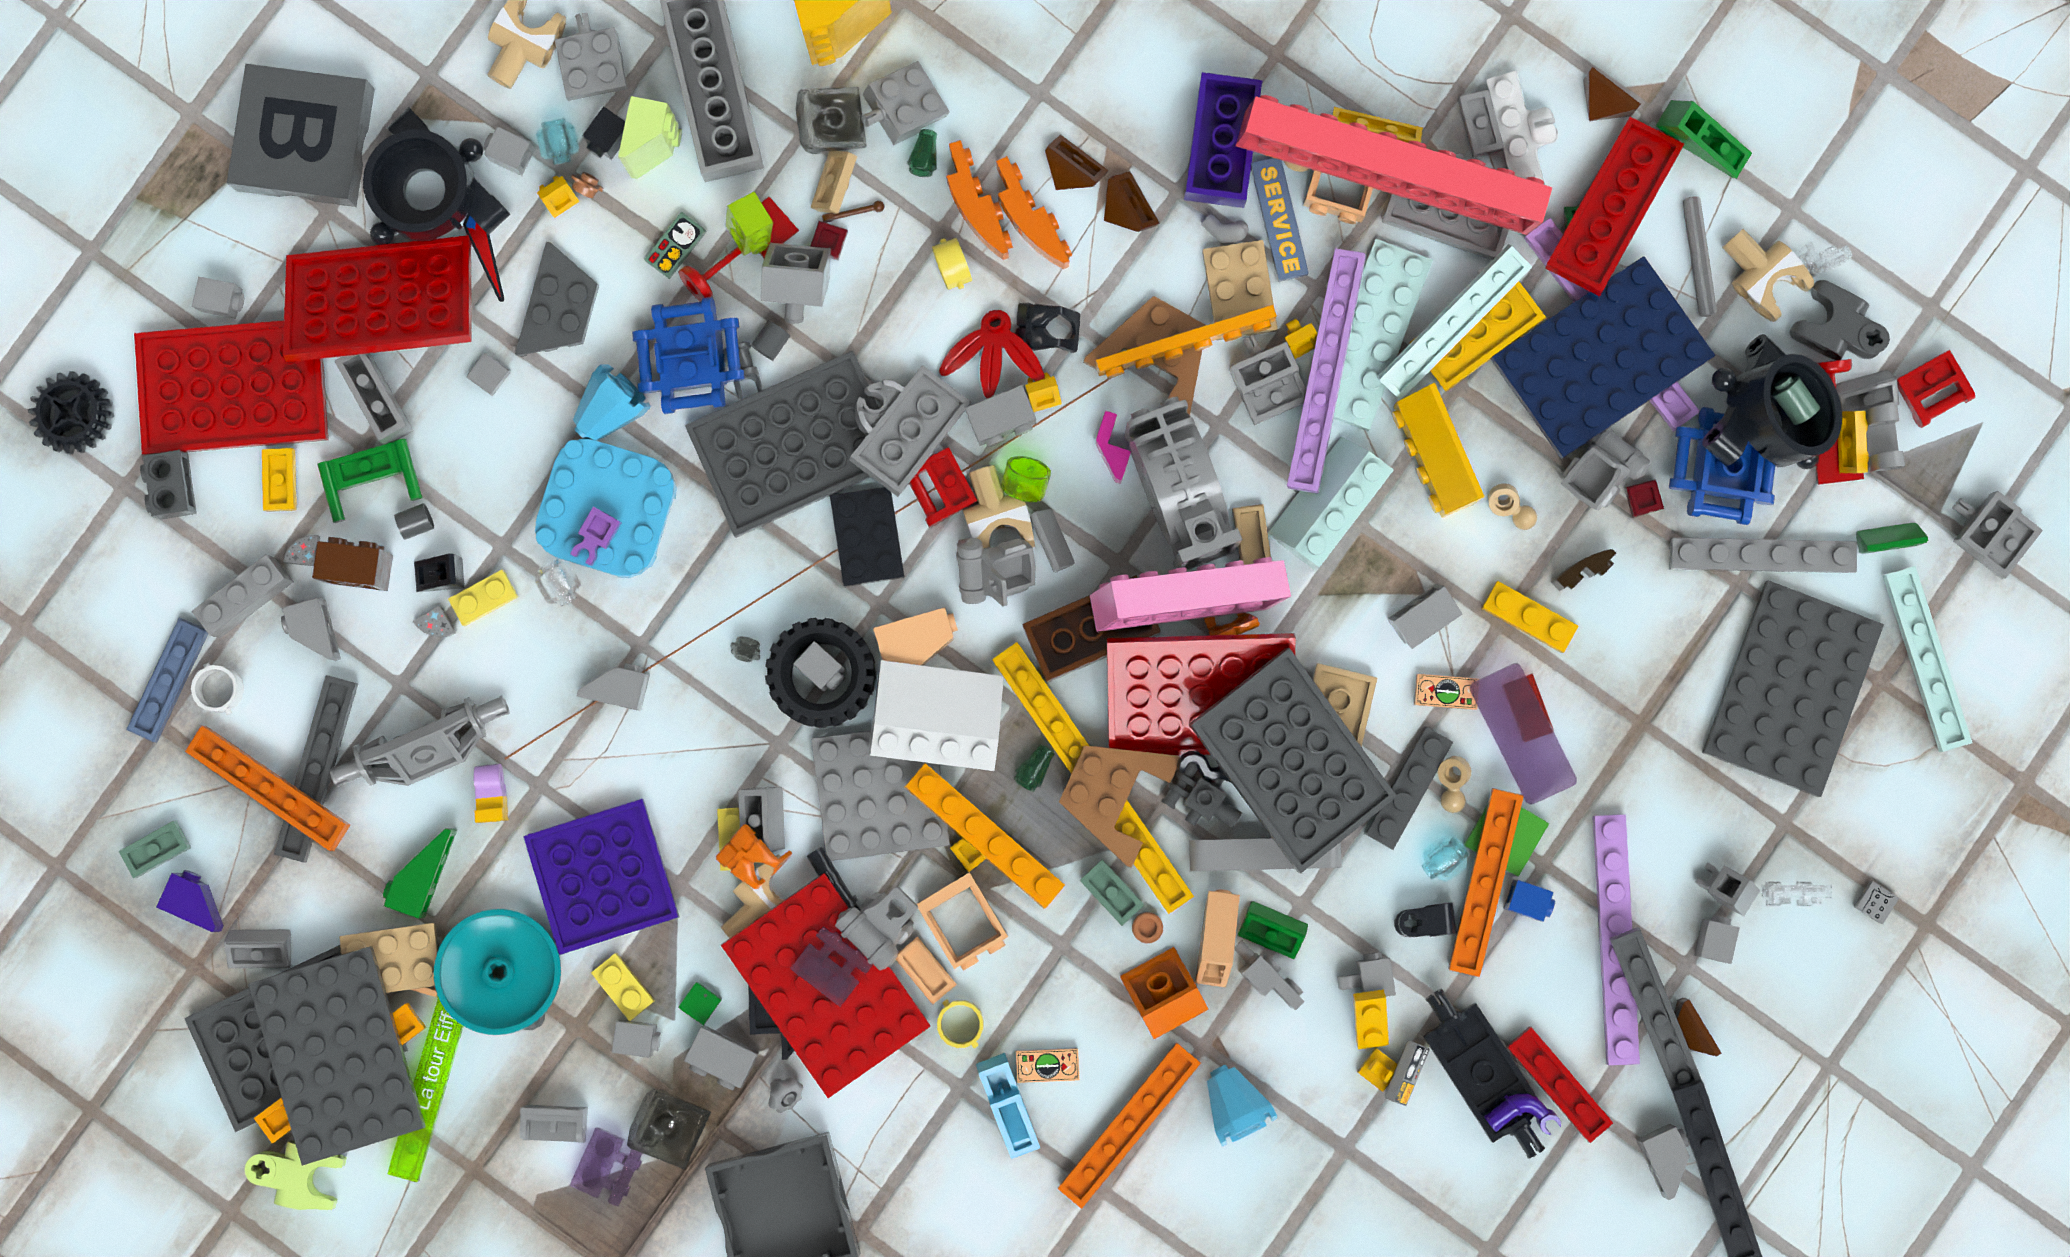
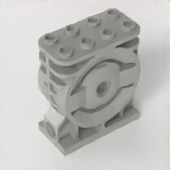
(1181, 484)

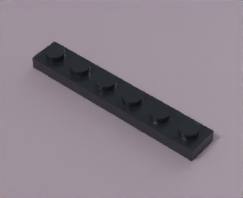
(1715, 1170)

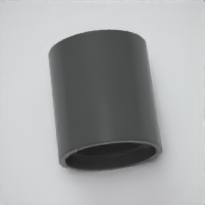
(770, 340)
(414, 521)

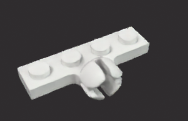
(1520, 129)

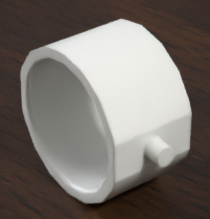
(197, 685)

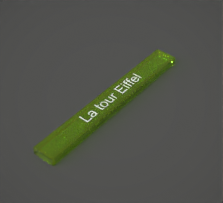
(430, 1088)

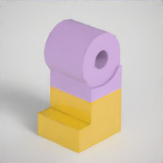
(490, 794)

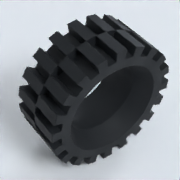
(792, 644)

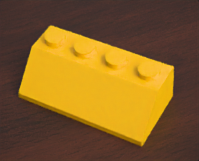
(1437, 451)

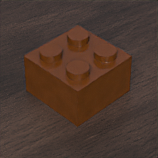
(353, 566)

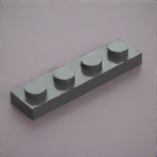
(1409, 787)

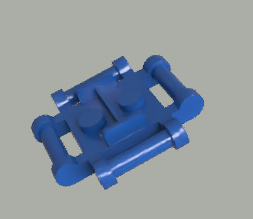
(689, 356)
(1746, 479)

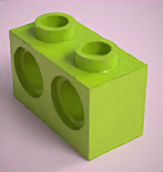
(749, 224)

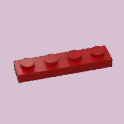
(1559, 1084)

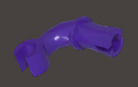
(1518, 1104)

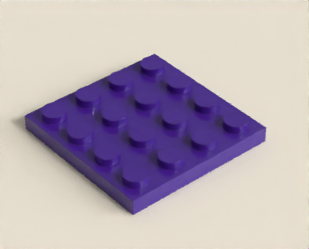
(601, 876)

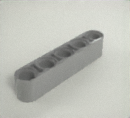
(1249, 855)

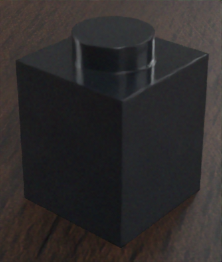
(604, 134)

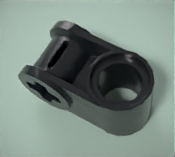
(1431, 921)

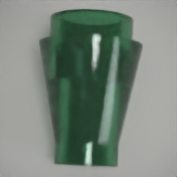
(924, 154)
(1034, 768)

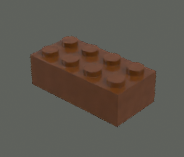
(1069, 639)

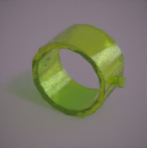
(1025, 479)

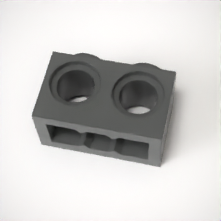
(176, 482)

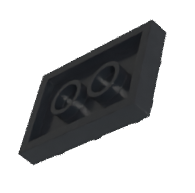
(867, 536)

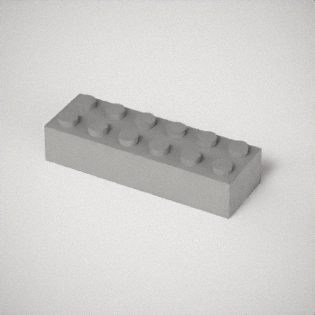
(712, 87)

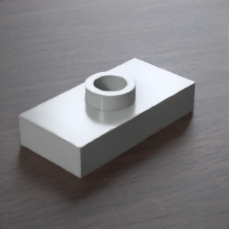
(1480, 123)

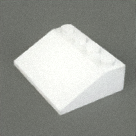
(936, 715)

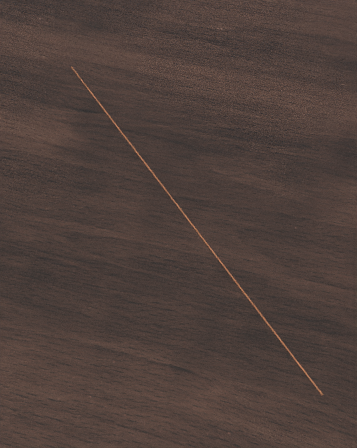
(804, 570)

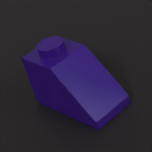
(191, 901)

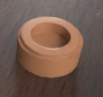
(1147, 927)

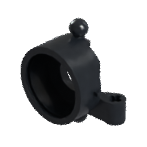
(417, 150)
(1752, 417)

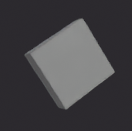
(488, 374)

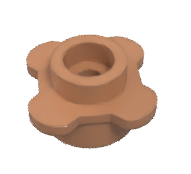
(586, 184)

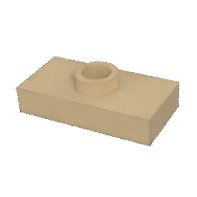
(834, 182)

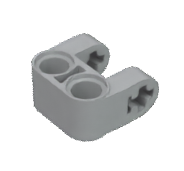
(1882, 439)

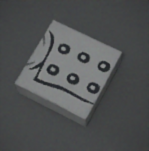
(1876, 902)

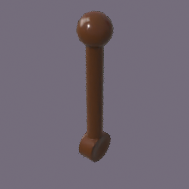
(878, 206)

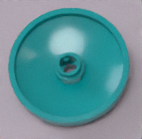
(467, 965)

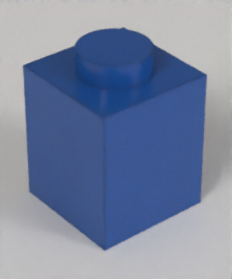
(1529, 900)

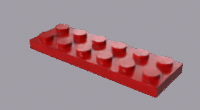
(1614, 206)

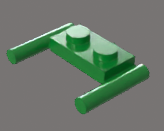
(366, 468)

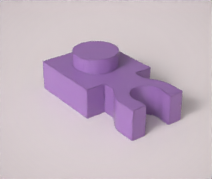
(598, 531)

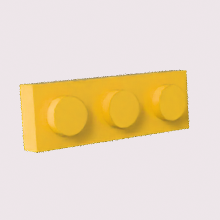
(1403, 131)
(1530, 617)

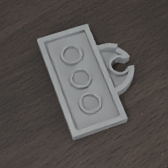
(1445, 226)
(905, 427)

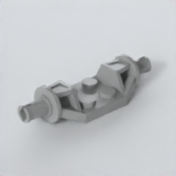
(424, 750)

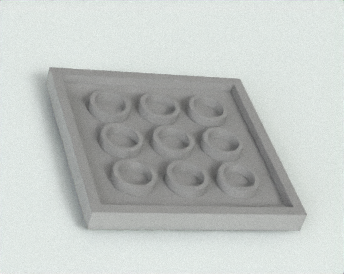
(866, 801)

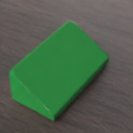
(1890, 538)
(1273, 930)

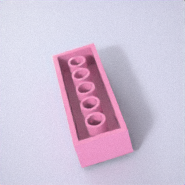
(1189, 594)

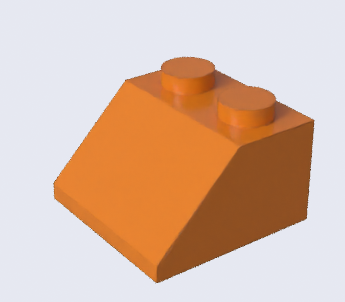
(1164, 993)

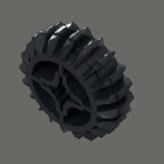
(79, 403)

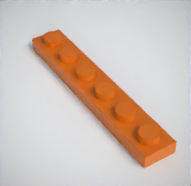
(267, 788)
(1485, 882)
(1129, 1125)

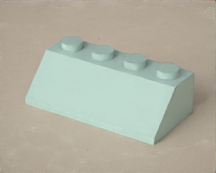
(1319, 521)

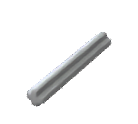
(1699, 256)

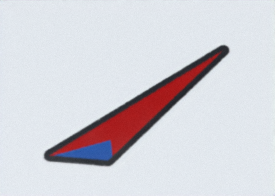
(483, 247)

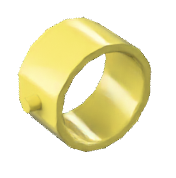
(952, 263)
(960, 1044)

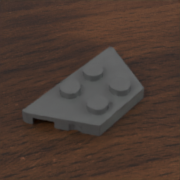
(558, 305)

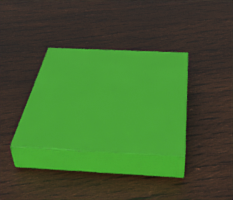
(1527, 836)

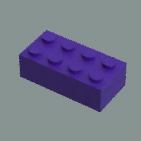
(1216, 166)

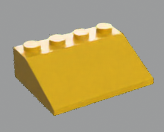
(837, 25)

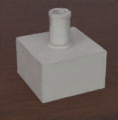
(795, 277)

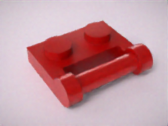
(1930, 379)
(949, 484)

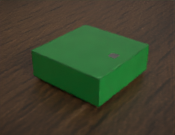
(700, 1003)

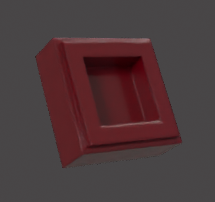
(830, 237)
(1644, 498)

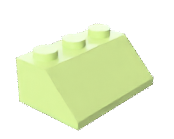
(648, 136)

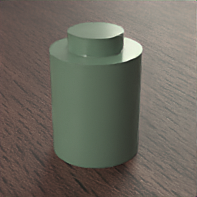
(1795, 399)

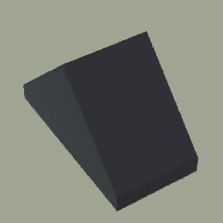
(439, 573)

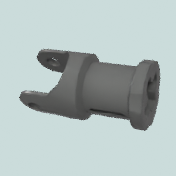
(750, 371)

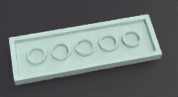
(1380, 321)

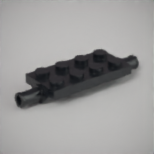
(1480, 1068)

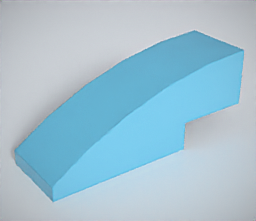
(1007, 1105)

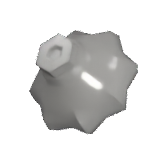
(784, 1094)

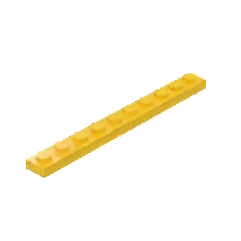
(1068, 745)

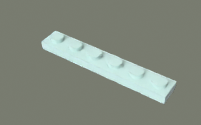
(1454, 321)
(1927, 659)

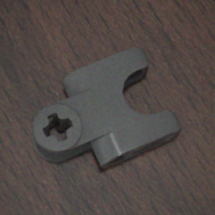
(1844, 327)

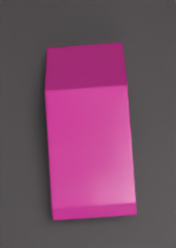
(1113, 456)

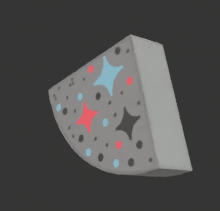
(302, 551)
(435, 623)

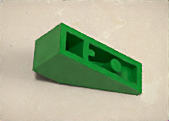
(1703, 136)
(417, 881)

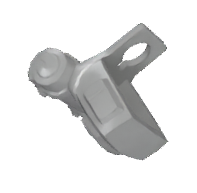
(1603, 468)
(994, 570)
(879, 926)

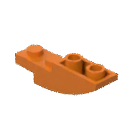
(978, 212)
(1034, 226)

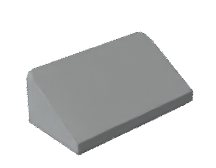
(1868, 391)
(1052, 539)
(258, 948)

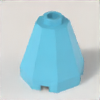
(608, 404)
(1236, 1105)

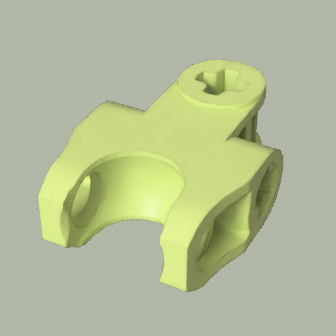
(292, 1179)

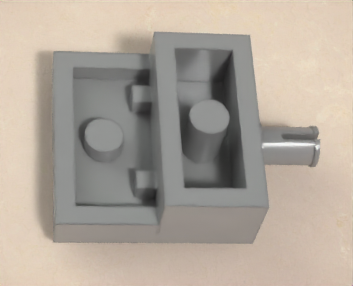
(590, 61)
(903, 103)
(1268, 381)
(1996, 533)
(1264, 976)

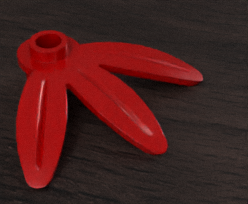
(991, 359)

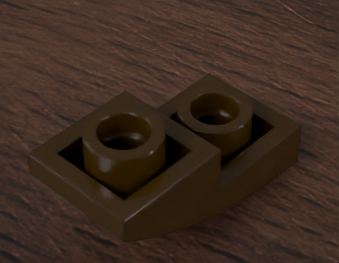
(1594, 564)

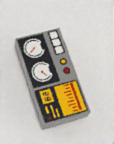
(1406, 1073)

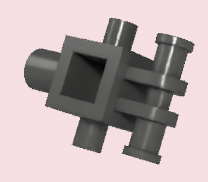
(1203, 800)

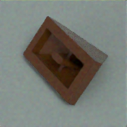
(1606, 99)
(1071, 166)
(1127, 204)
(1694, 1029)

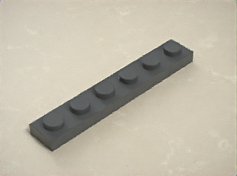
(318, 758)
(1655, 1008)

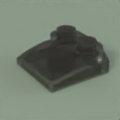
(830, 119)
(667, 1127)

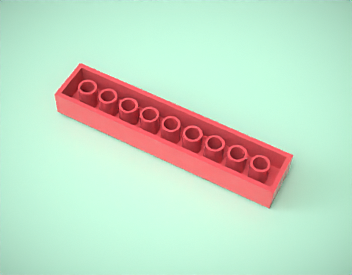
(1393, 165)

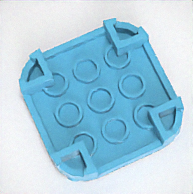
(618, 483)

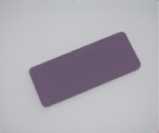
(1523, 733)

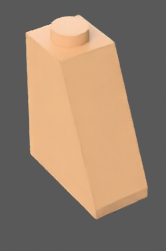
(916, 637)
(1217, 938)

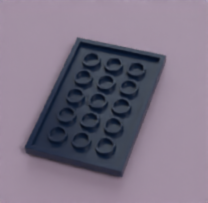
(1602, 357)

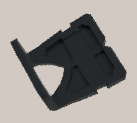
(1033, 322)

